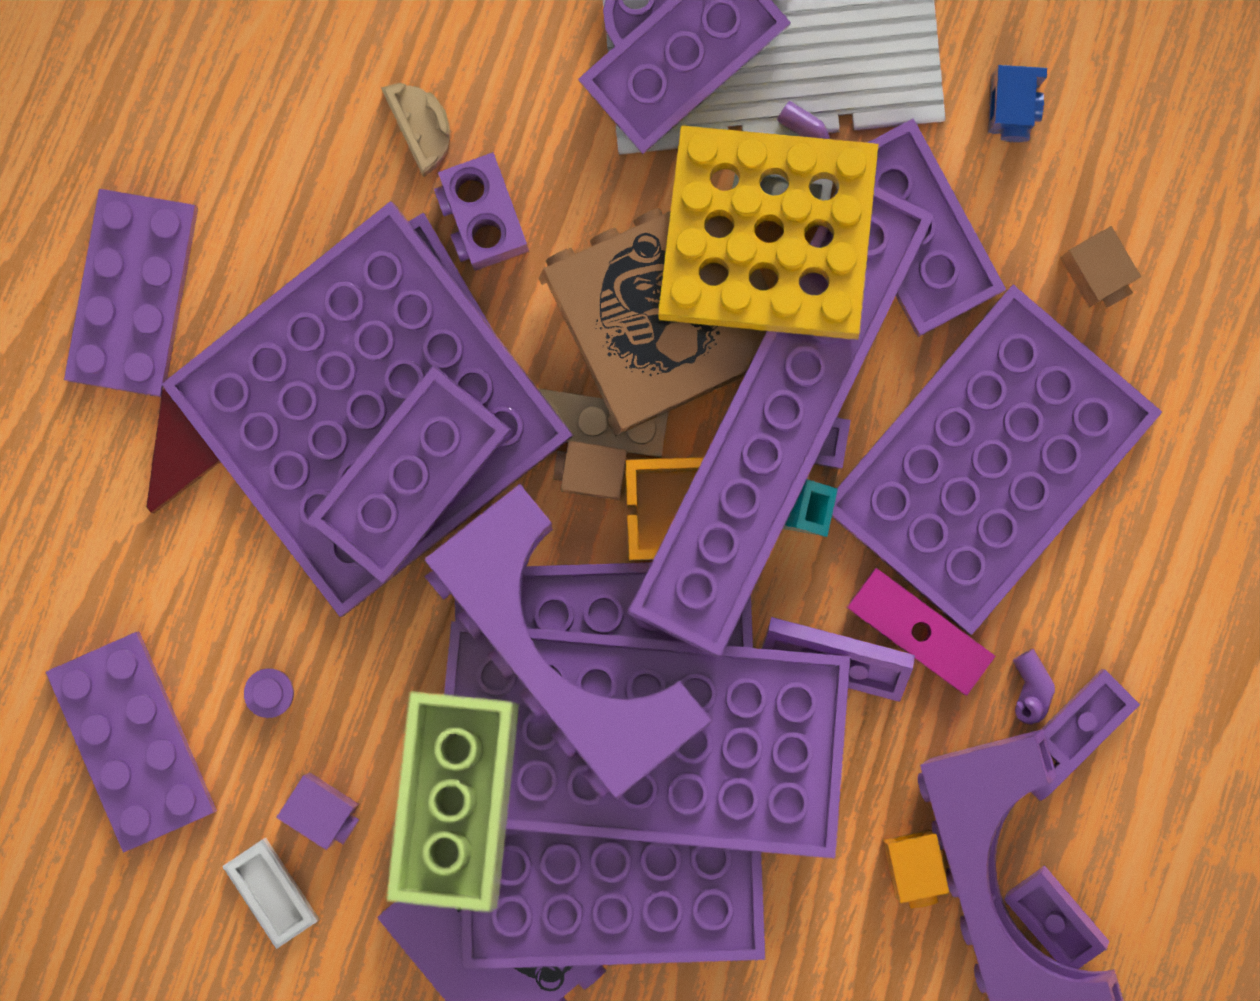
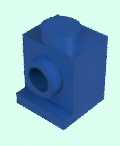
(1015, 102)

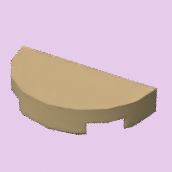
(421, 123)

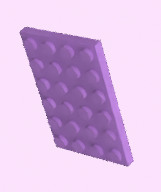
(992, 459)

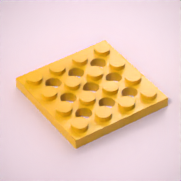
(796, 210)

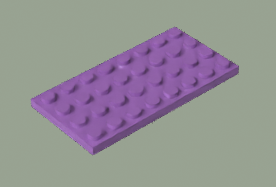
(746, 782)

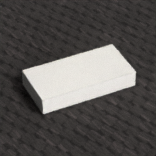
(271, 893)

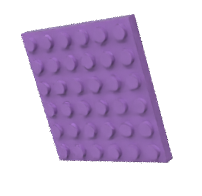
(327, 365)

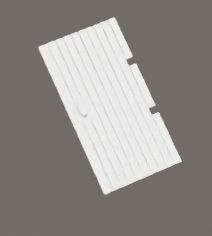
(831, 62)

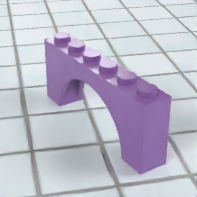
(485, 575)
(970, 801)

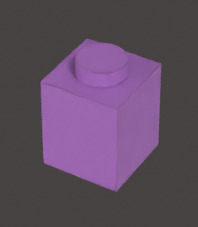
(319, 812)

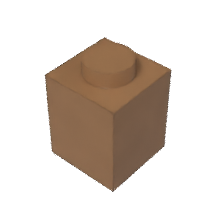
(1101, 268)
(591, 470)

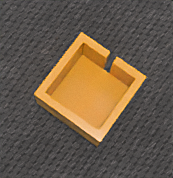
(657, 492)

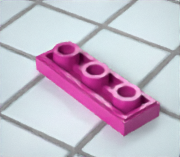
(943, 651)

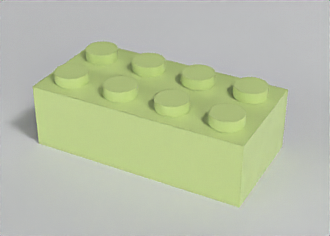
(453, 801)

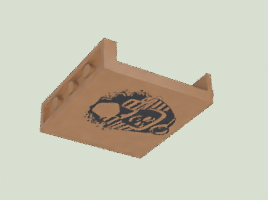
(612, 312)

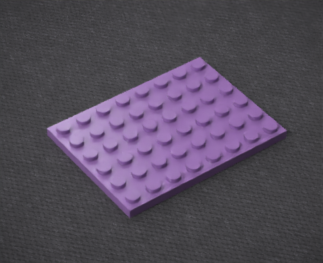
(607, 897)

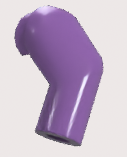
(802, 122)
(1037, 688)

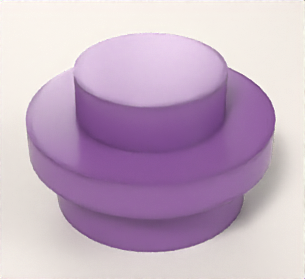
(268, 693)

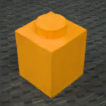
(916, 868)

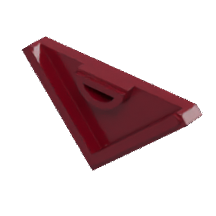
(178, 455)

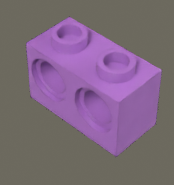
(491, 209)

